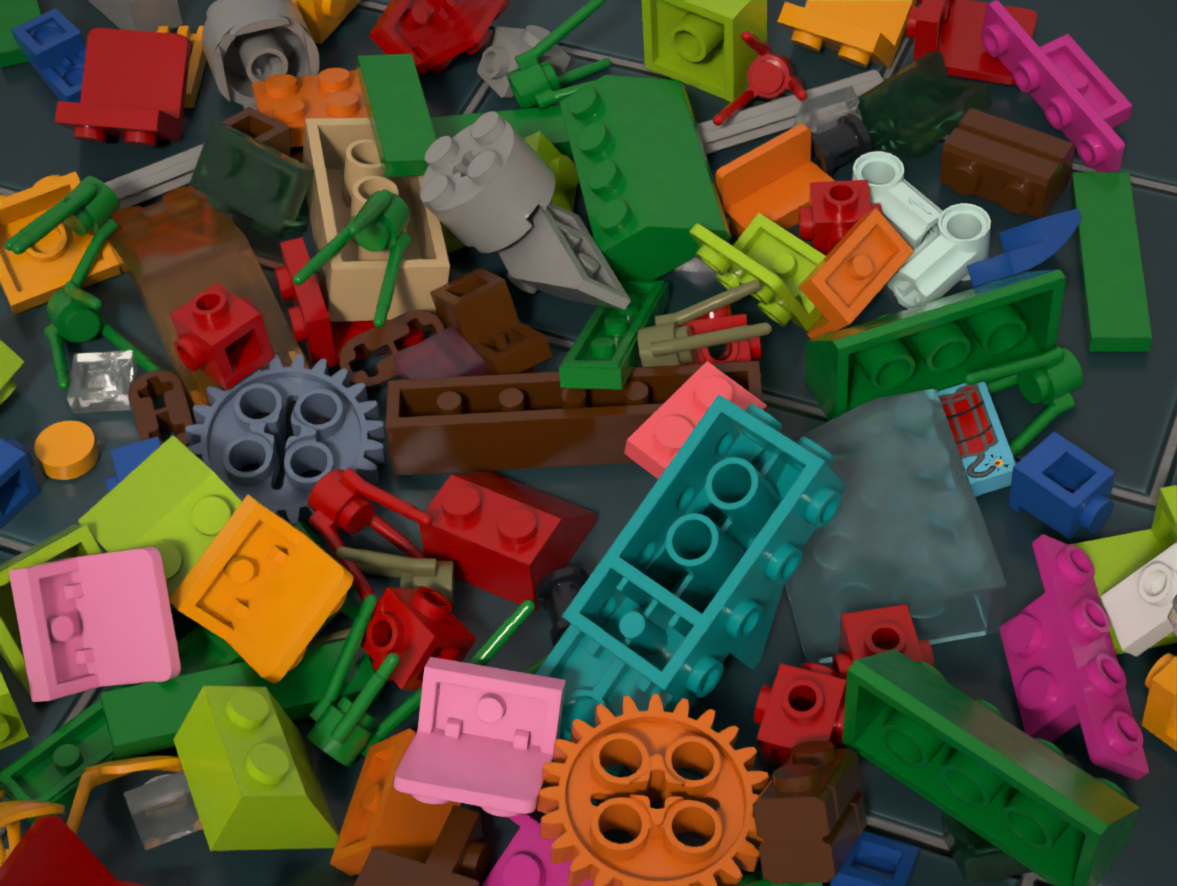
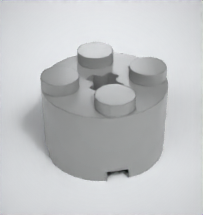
(254, 41)
(486, 183)

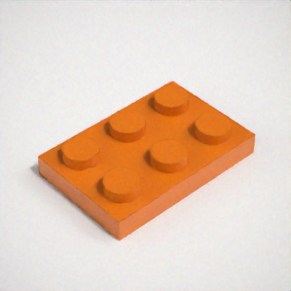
(324, 95)

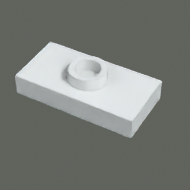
(1142, 603)

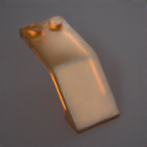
(182, 250)

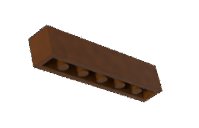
(528, 418)

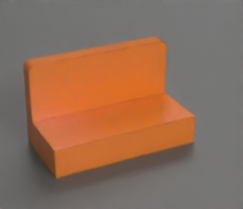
(770, 181)
(854, 272)
(384, 816)

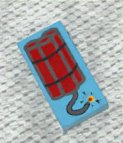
(978, 436)

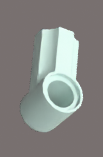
(900, 202)
(944, 256)

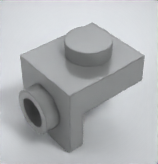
(508, 43)

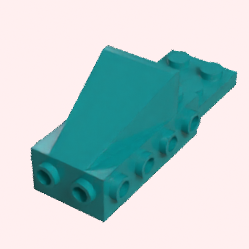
(695, 568)

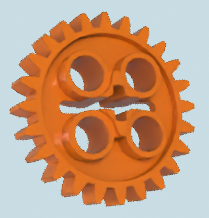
(653, 748)

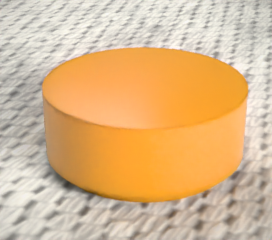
(66, 450)

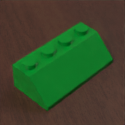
(642, 173)
(936, 341)
(985, 770)

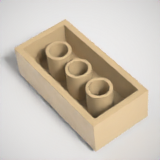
(342, 182)

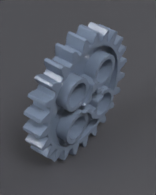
(230, 439)

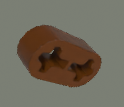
(385, 339)
(170, 418)

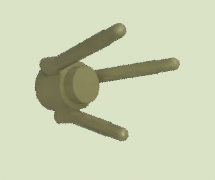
(675, 345)
(412, 572)

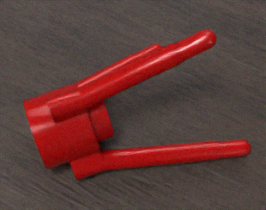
(766, 78)
(344, 503)

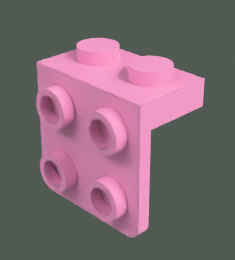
(95, 622)
(482, 737)

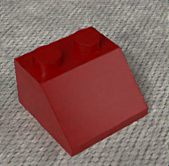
(502, 533)

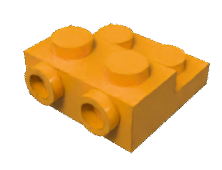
(50, 263)

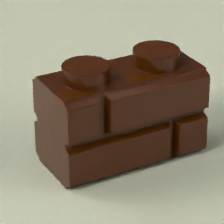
(1006, 164)
(810, 814)

